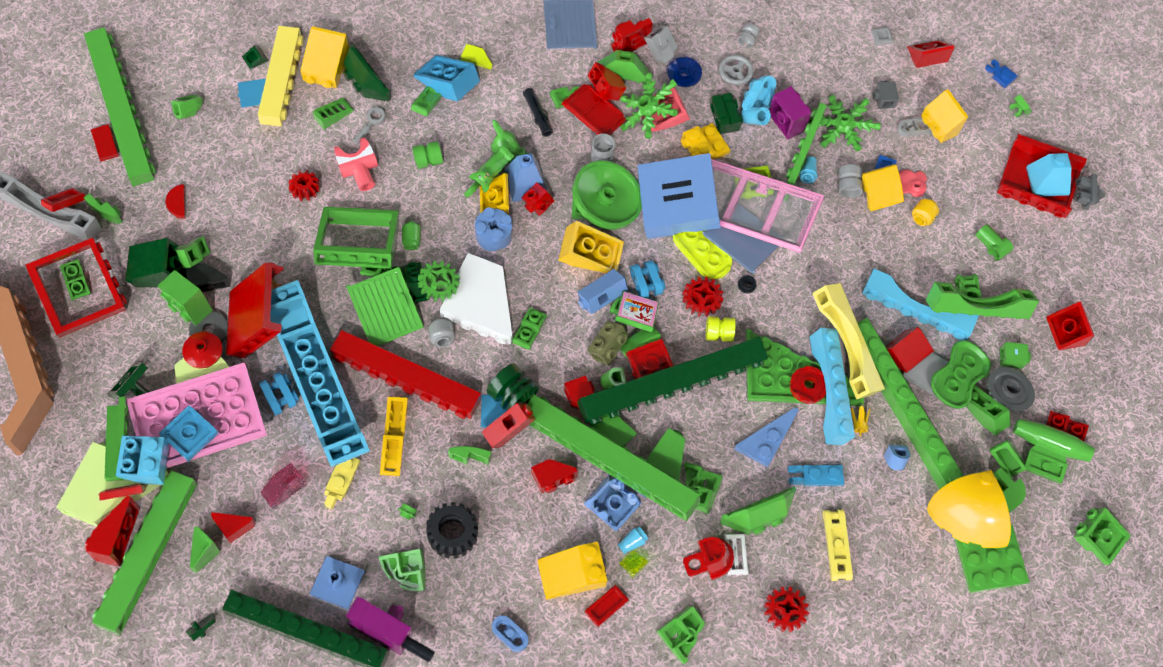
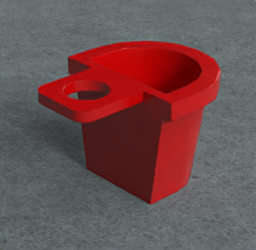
(715, 557)

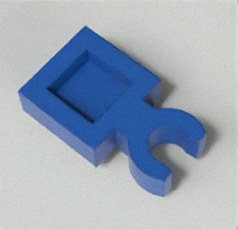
(1003, 75)

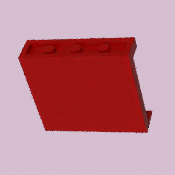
(1016, 183)
(250, 312)

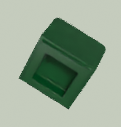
(254, 57)

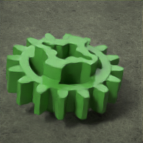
(433, 275)

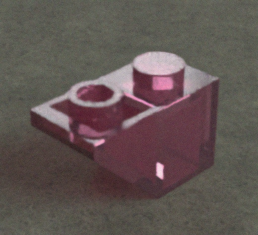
(282, 485)

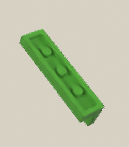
(116, 427)

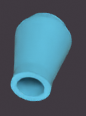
(809, 171)
(633, 540)

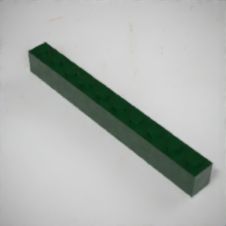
(672, 380)

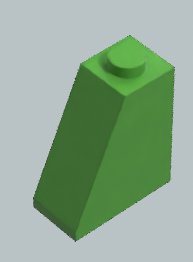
(668, 453)

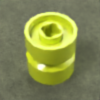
(720, 329)

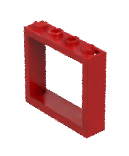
(45, 298)

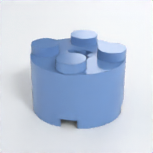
(493, 229)

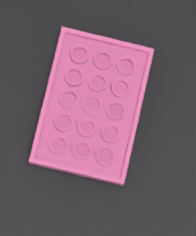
(220, 397)

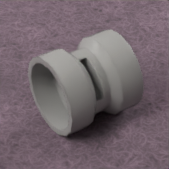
(748, 35)

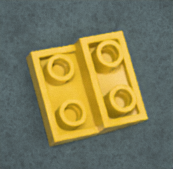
(882, 187)

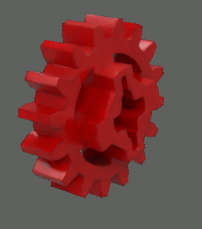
(694, 291)
(795, 610)

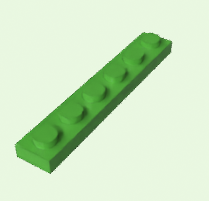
(805, 144)

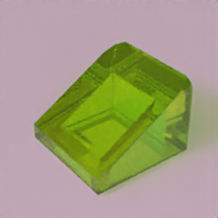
(633, 563)

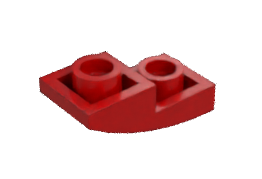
(1063, 423)

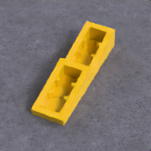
(394, 435)

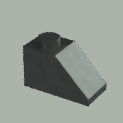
(206, 277)

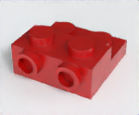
(630, 36)
(649, 359)

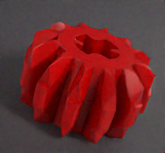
(311, 185)

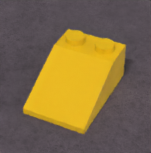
(590, 248)
(572, 571)

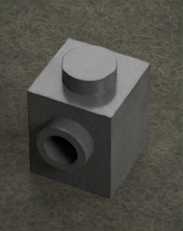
(886, 95)

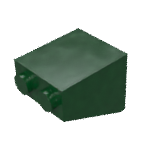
(152, 263)

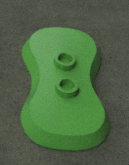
(956, 380)

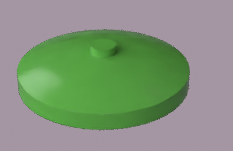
(607, 195)

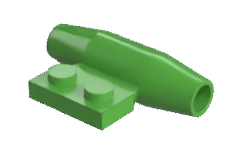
(1050, 449)

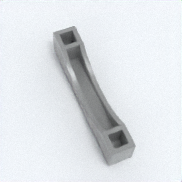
(70, 220)

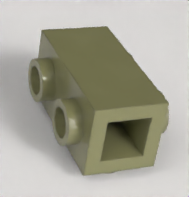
(608, 342)

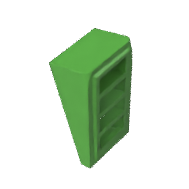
(331, 119)

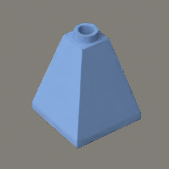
(523, 175)

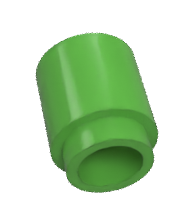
(411, 235)

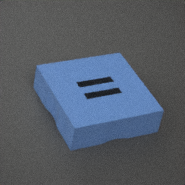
(678, 196)

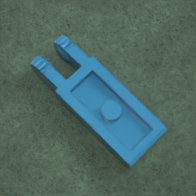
(817, 475)

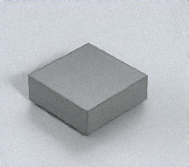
(882, 36)

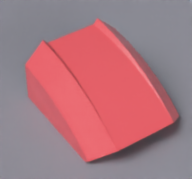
(664, 123)

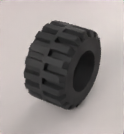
(456, 546)

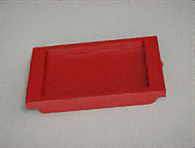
(594, 112)

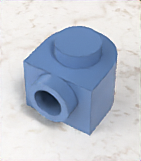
(897, 456)

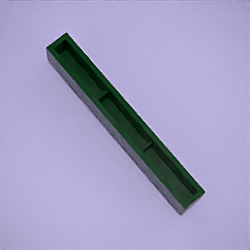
(304, 631)

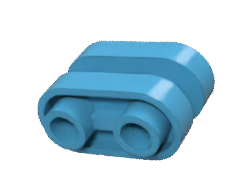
(655, 284)
(281, 382)

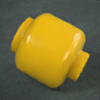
(925, 212)

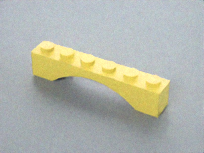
(863, 372)

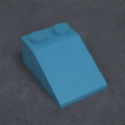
(448, 76)

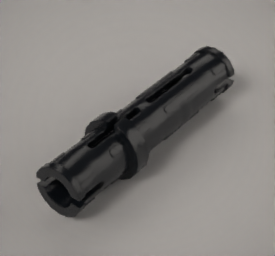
(540, 117)

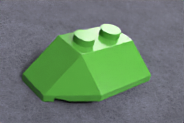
(760, 514)

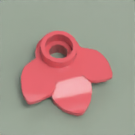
(913, 182)

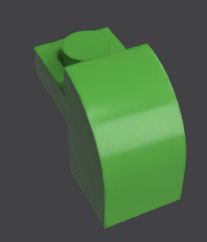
(1013, 492)

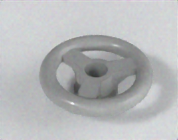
(733, 77)

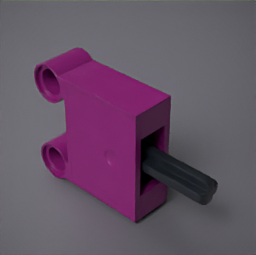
(386, 628)

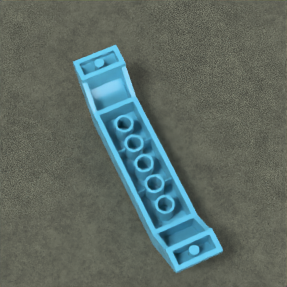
(315, 376)

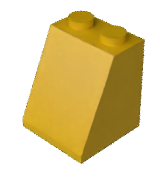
(324, 57)

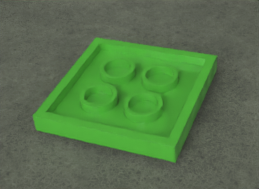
(992, 567)

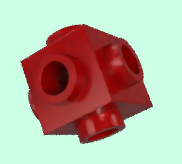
(537, 200)

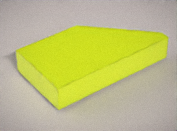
(476, 56)

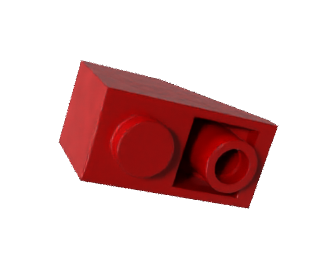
(606, 82)
(577, 389)
(552, 474)

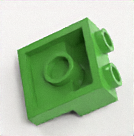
(1101, 534)

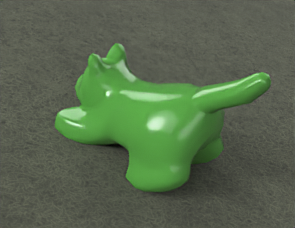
(506, 138)

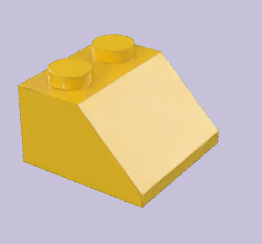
(944, 116)

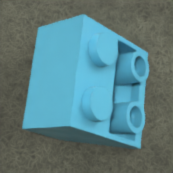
(143, 459)

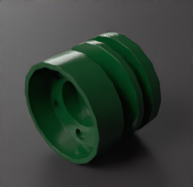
(511, 387)

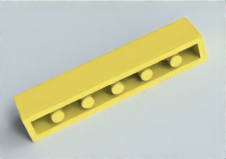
(280, 75)

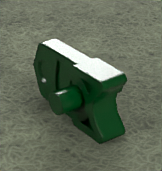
(197, 629)

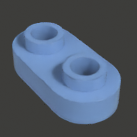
(510, 634)

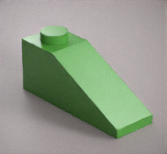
(988, 411)

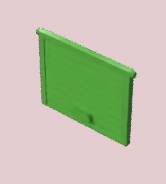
(385, 307)

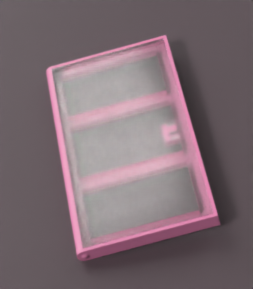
(764, 206)

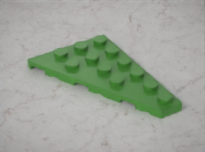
(772, 379)

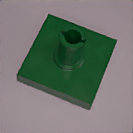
(130, 382)

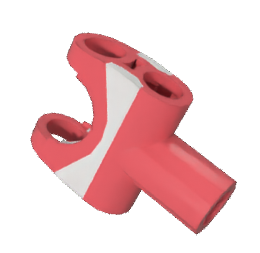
(358, 164)

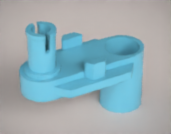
(758, 101)

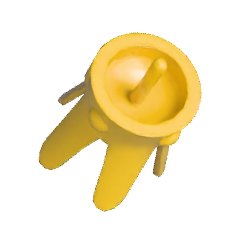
(861, 425)

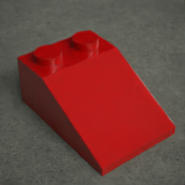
(113, 533)

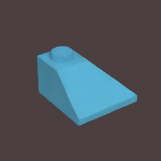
(1050, 175)

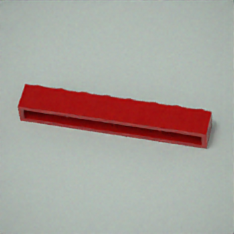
(405, 374)

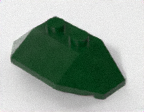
(363, 76)

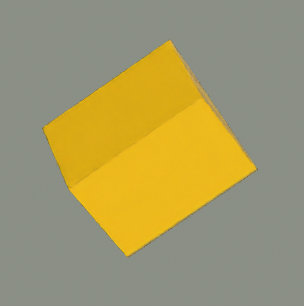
(497, 195)

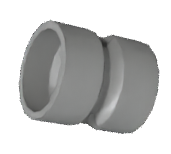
(602, 148)
(850, 181)

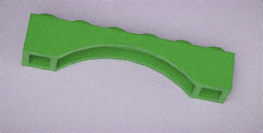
(1013, 304)

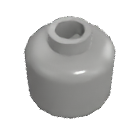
(441, 333)

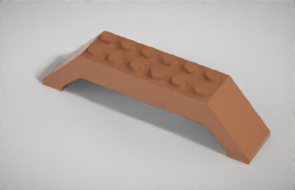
(26, 373)

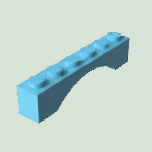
(885, 290)
(838, 418)

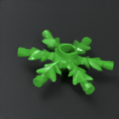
(649, 105)
(845, 123)

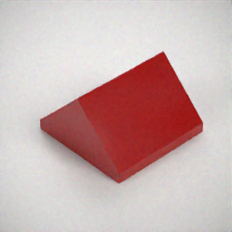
(930, 53)
(1070, 327)
(909, 349)

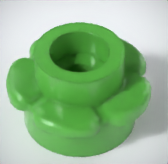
(407, 511)

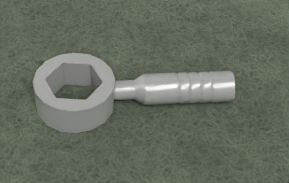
(364, 131)

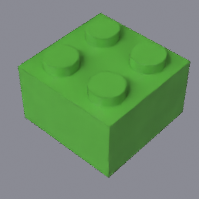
(184, 298)

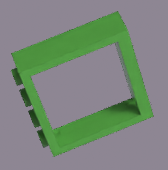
(356, 255)

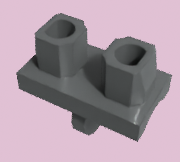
(1090, 191)

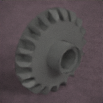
(1011, 389)

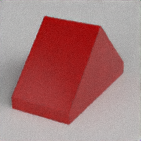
(233, 525)

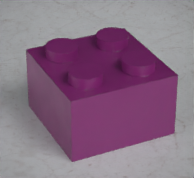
(789, 112)

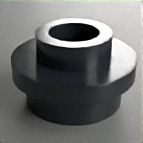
(747, 279)

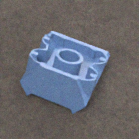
(612, 502)

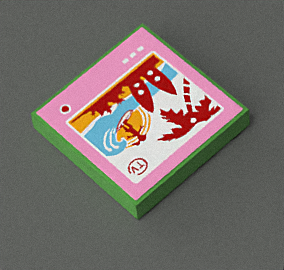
(637, 311)

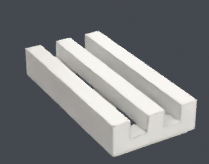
(737, 571)

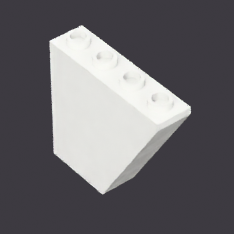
(480, 300)

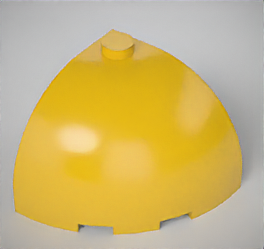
(973, 510)

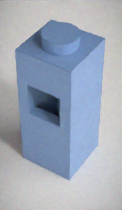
(602, 291)

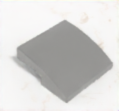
(923, 372)

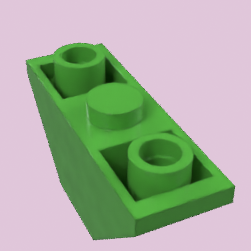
(626, 65)

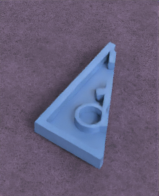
(765, 442)

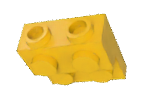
(705, 141)

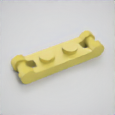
(837, 545)

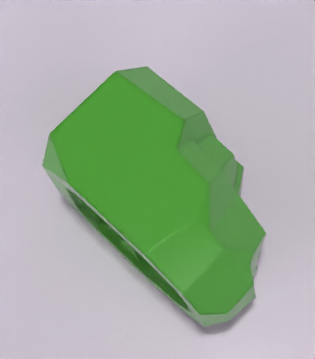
(186, 106)

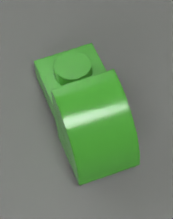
(192, 252)

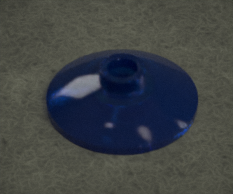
(686, 66)

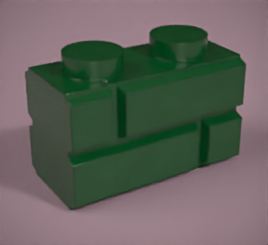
(725, 113)

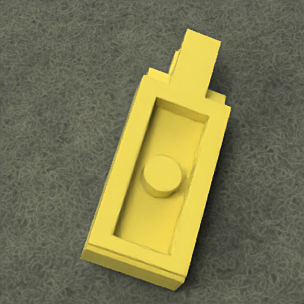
(340, 481)

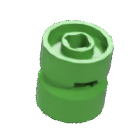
(427, 155)

